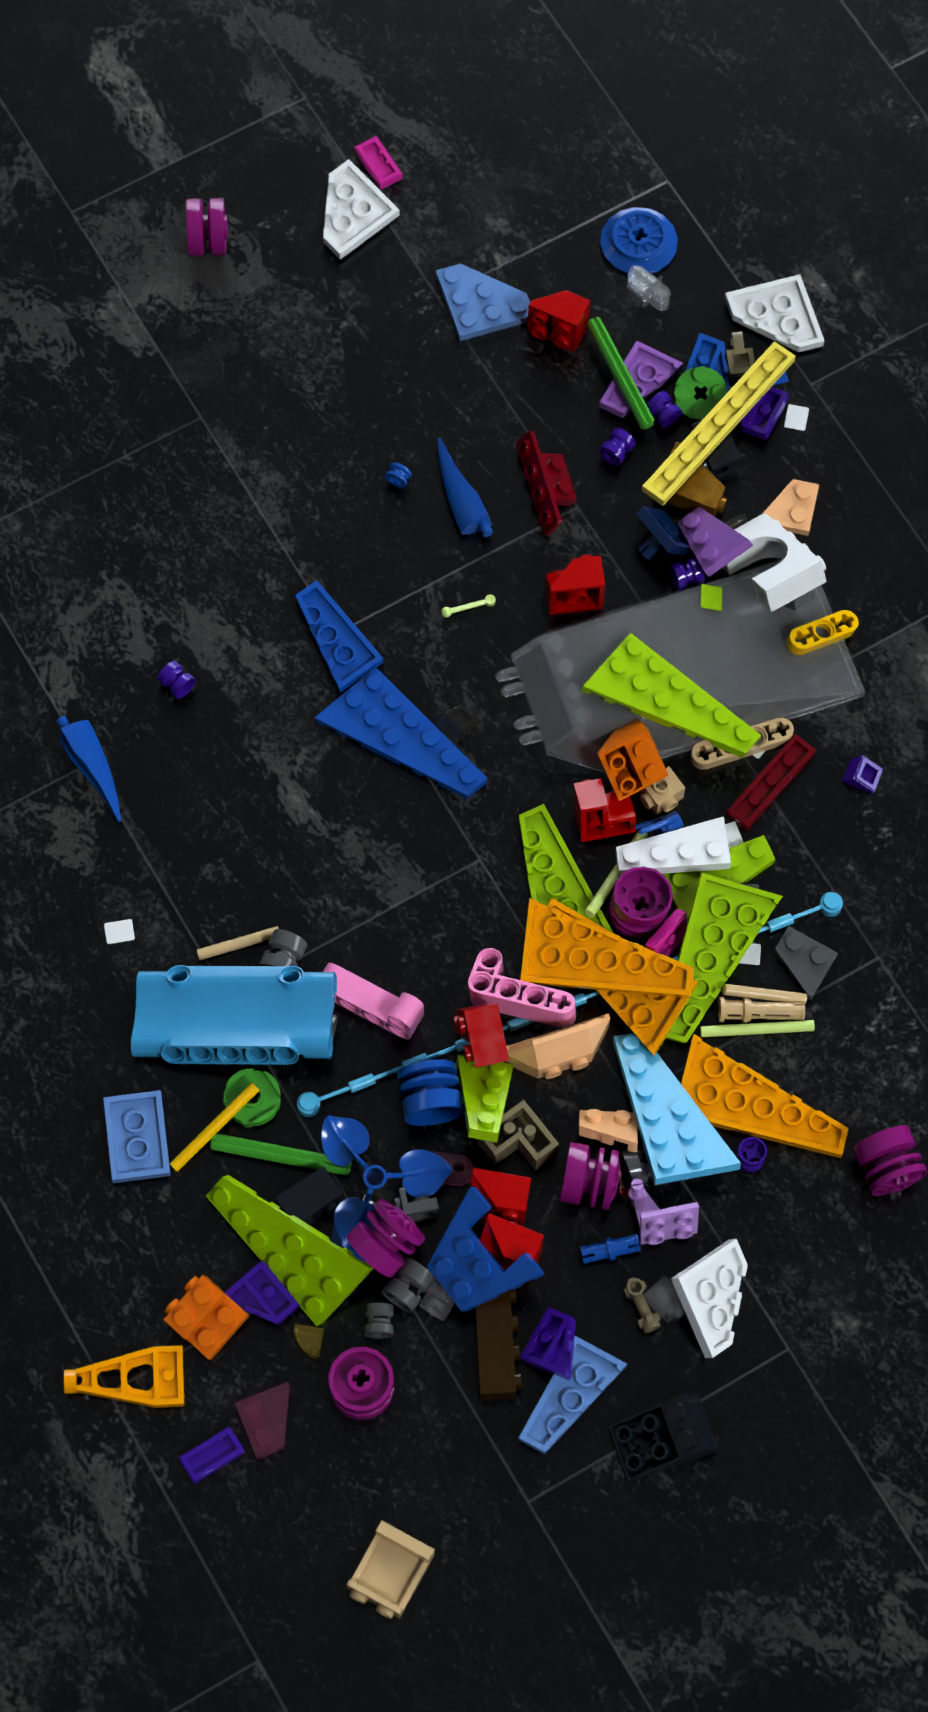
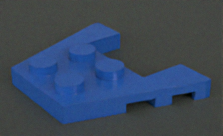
(466, 1265)

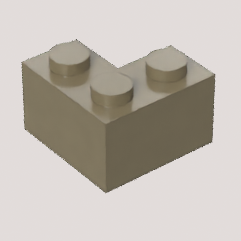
(524, 1132)

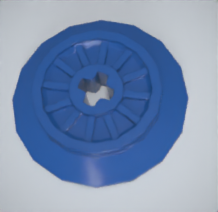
(651, 252)

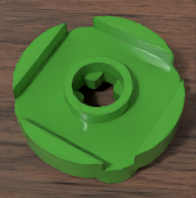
(685, 392)
(268, 1101)

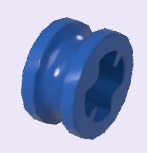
(398, 475)

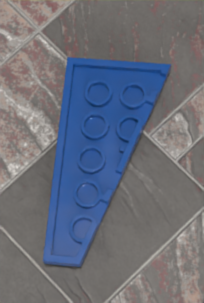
(397, 730)

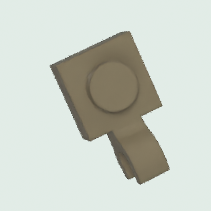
(738, 358)

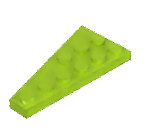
(661, 693)
(552, 867)
(716, 937)
(299, 1255)

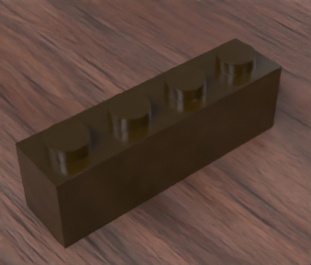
(496, 1348)

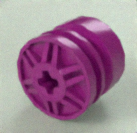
(645, 889)
(891, 1163)
(590, 1176)
(390, 1232)

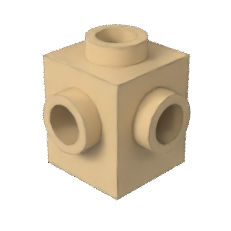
(663, 794)

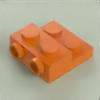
(205, 1316)

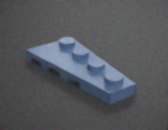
(568, 1399)

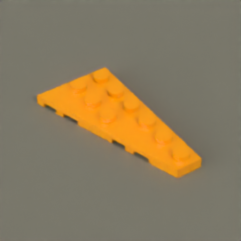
(583, 956)
(645, 1014)
(752, 1105)

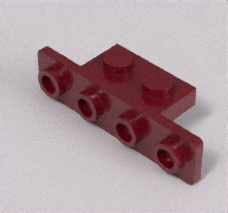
(547, 481)

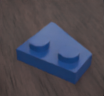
(710, 354)

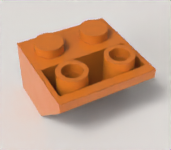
(631, 760)

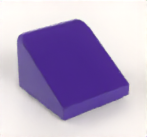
(863, 774)

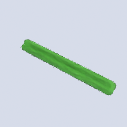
(620, 373)
(275, 1153)

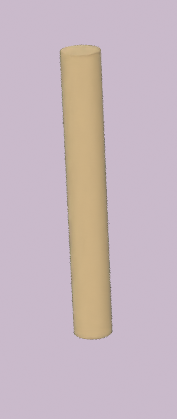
(235, 944)
(764, 994)

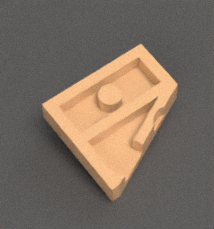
(795, 506)
(609, 1126)

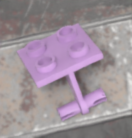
(658, 1223)

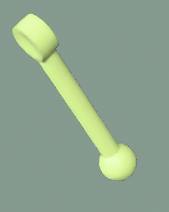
(489, 601)

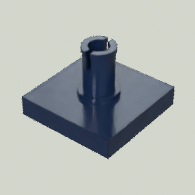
(664, 534)

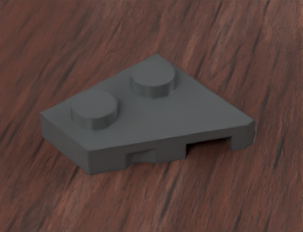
(805, 959)

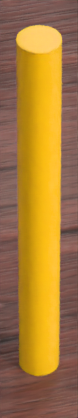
(234, 1107)

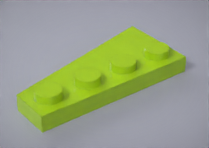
(746, 863)
(484, 1097)

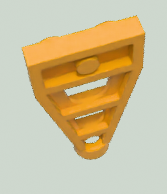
(167, 1374)

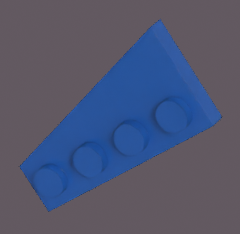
(338, 639)

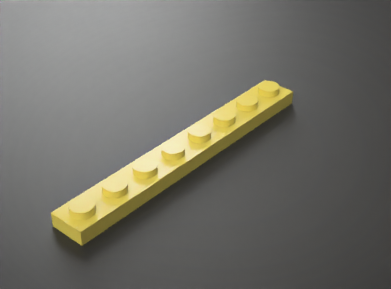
(718, 423)

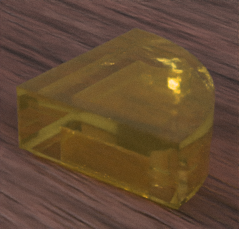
(309, 1339)

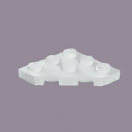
(353, 210)
(778, 312)
(712, 1295)

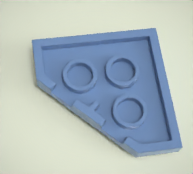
(480, 302)

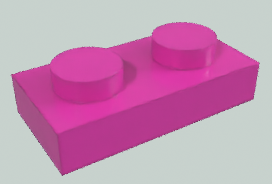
(669, 934)

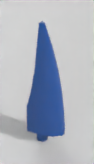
(462, 498)
(88, 756)

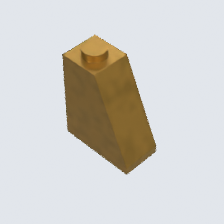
(700, 490)

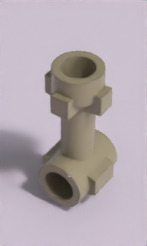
(634, 1292)

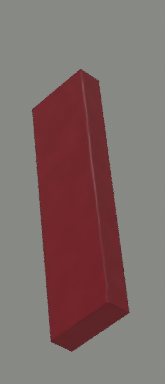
(770, 782)

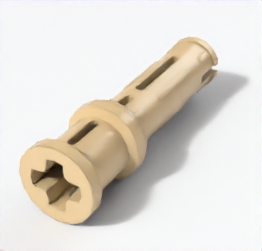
(747, 1010)

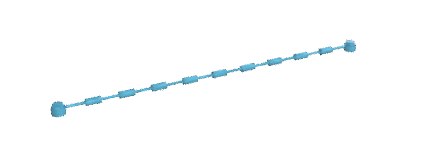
(309, 1103)

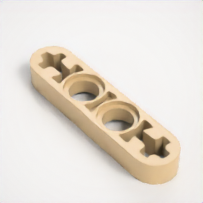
(775, 741)

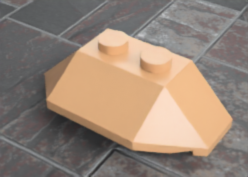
(559, 1049)

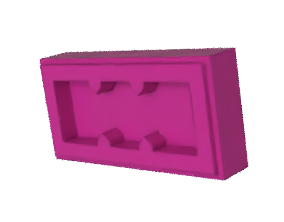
(378, 163)

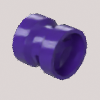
(664, 409)
(615, 449)
(687, 573)
(174, 678)
(752, 1148)

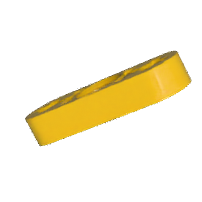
(815, 641)

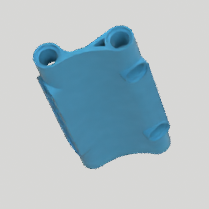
(234, 1014)

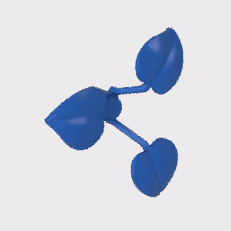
(346, 1139)

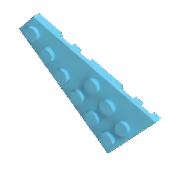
(671, 1125)

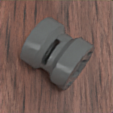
(378, 1320)

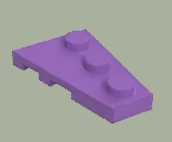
(649, 372)
(712, 540)

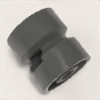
(284, 949)
(635, 1165)
(408, 1284)

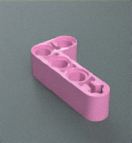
(377, 1005)
(555, 1006)

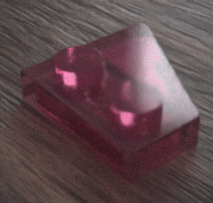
(266, 1419)

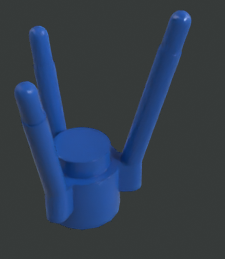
(662, 824)

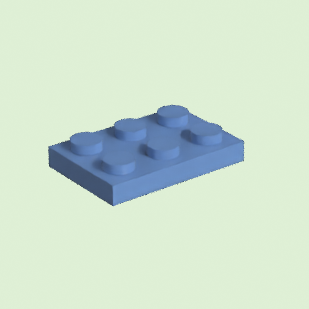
(136, 1136)

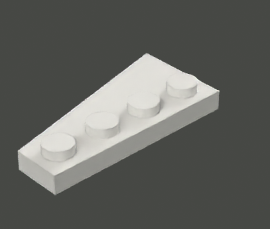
(682, 850)

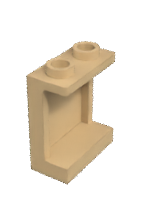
(390, 1571)

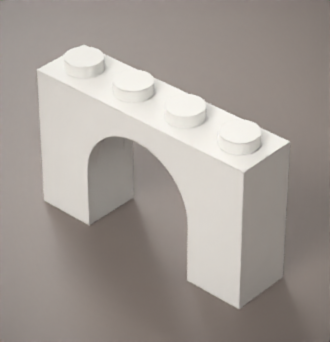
(788, 580)

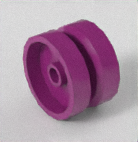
(206, 227)
(378, 1387)

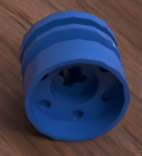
(430, 1092)

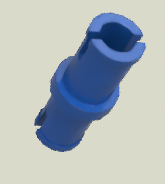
(610, 1248)

